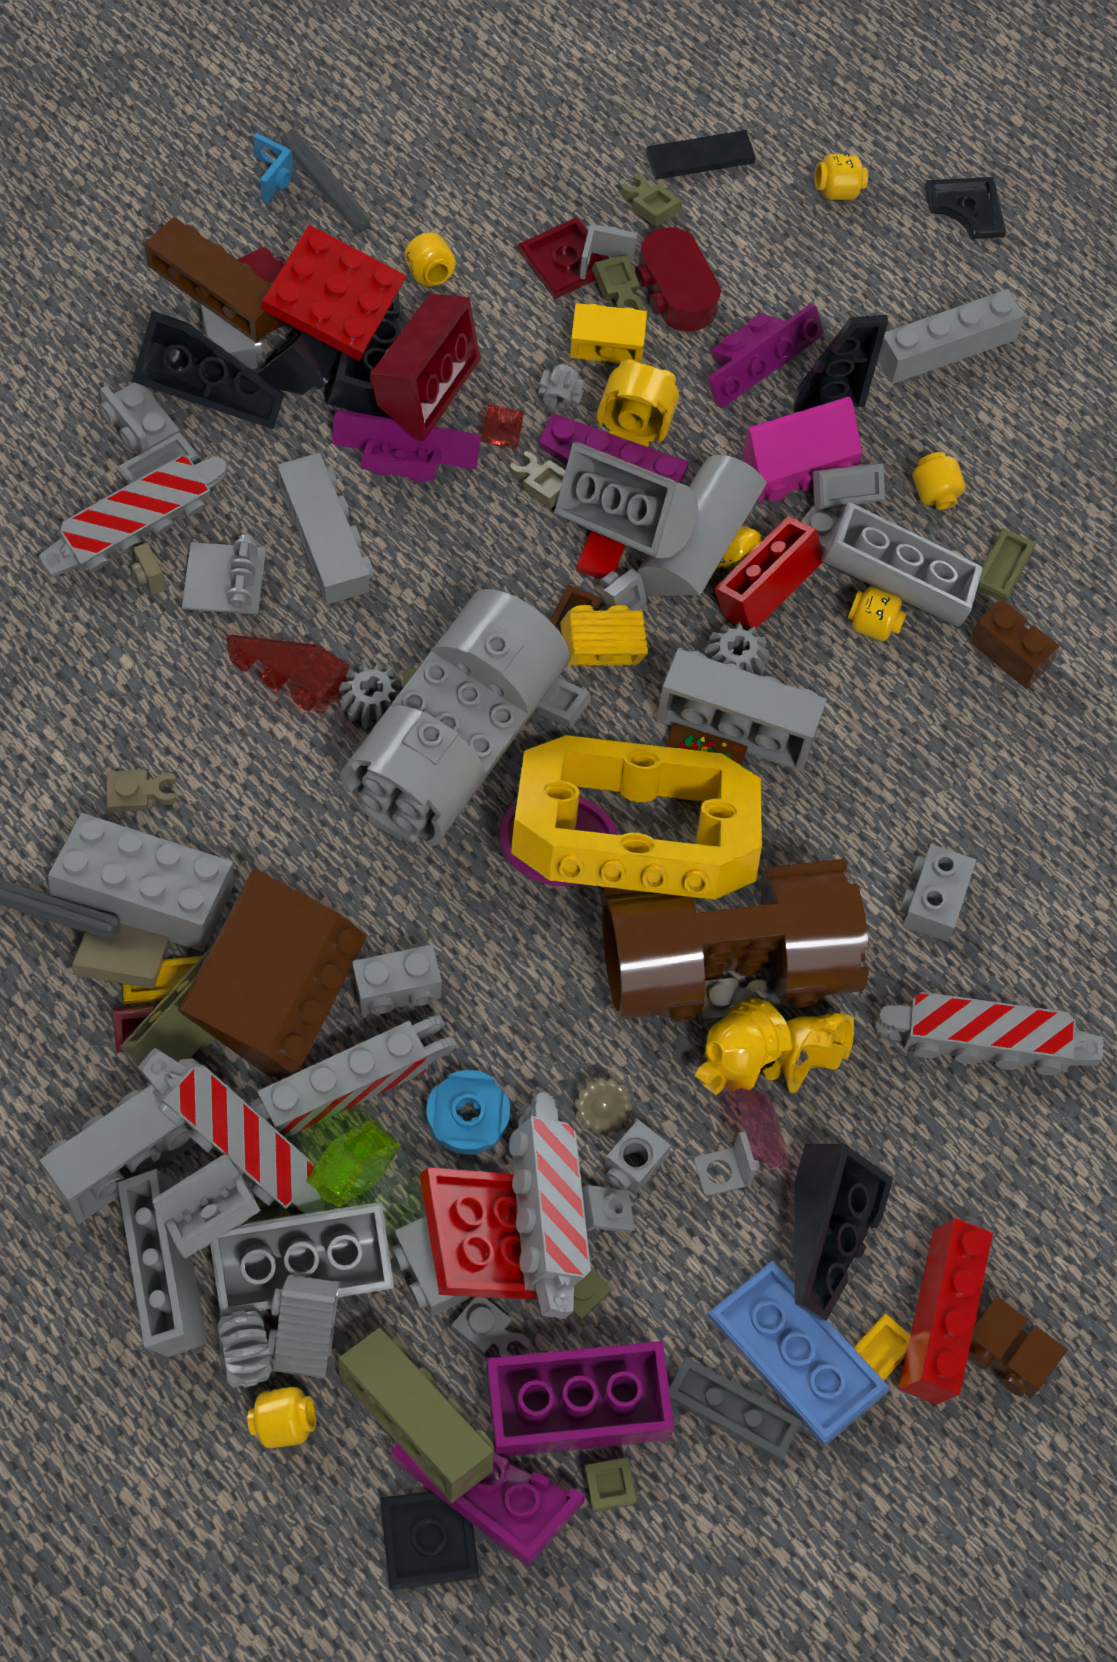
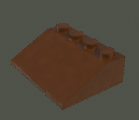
(272, 975)

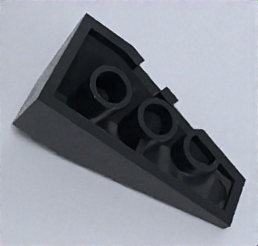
(299, 363)
(845, 365)
(196, 369)
(834, 1206)

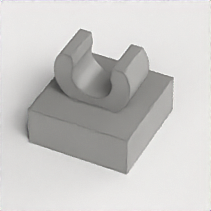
(624, 590)

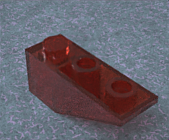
(310, 668)

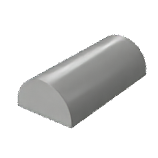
(725, 497)
(626, 502)
(903, 564)
(326, 1244)

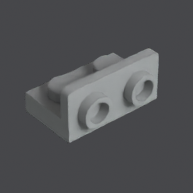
(137, 415)

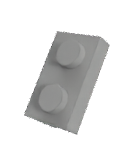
(206, 1205)

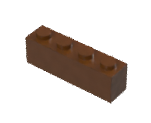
(211, 277)

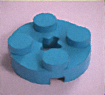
(474, 1135)

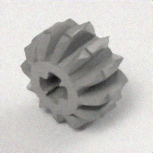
(751, 648)
(360, 685)
(244, 1348)

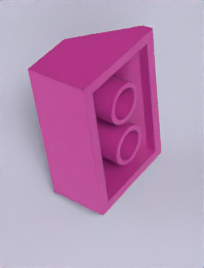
(800, 443)

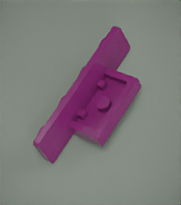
(759, 351)
(396, 452)

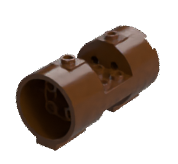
(804, 932)

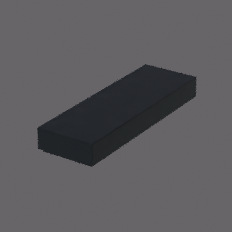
(700, 154)

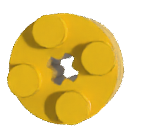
(638, 402)

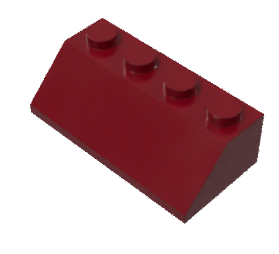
(427, 364)

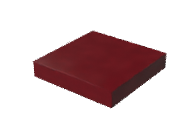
(557, 257)

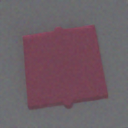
(762, 1128)

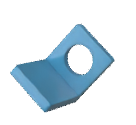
(281, 169)

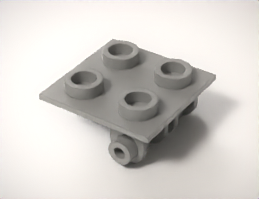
(225, 577)

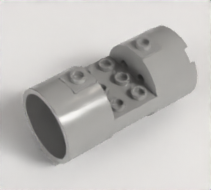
(456, 717)

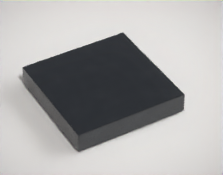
(426, 1542)

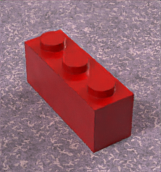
(770, 573)

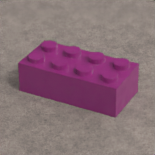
(579, 1399)

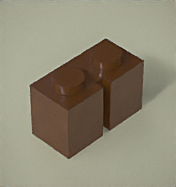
(1012, 646)
(1011, 1352)

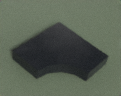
(970, 202)

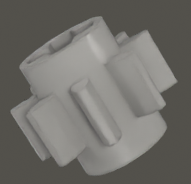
(561, 387)

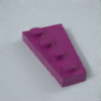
(562, 432)
(509, 1505)

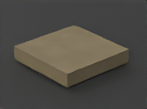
(129, 959)

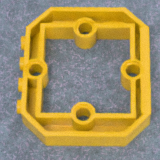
(726, 833)

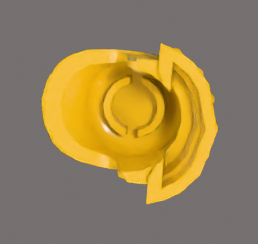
(823, 1038)
(742, 1044)

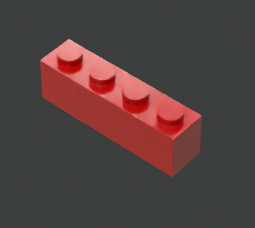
(946, 1312)

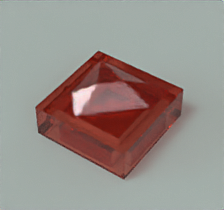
(502, 426)

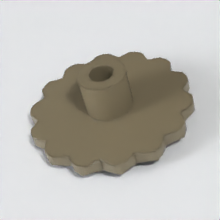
(603, 1105)

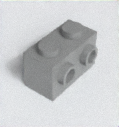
(938, 893)
(397, 980)

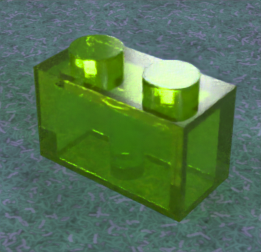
(353, 1163)

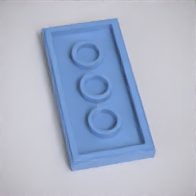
(798, 1354)

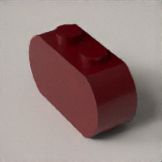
(678, 279)

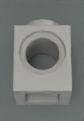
(638, 1141)

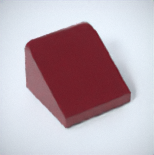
(127, 1019)

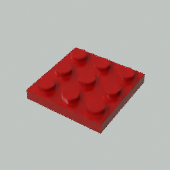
(333, 292)
(474, 1233)

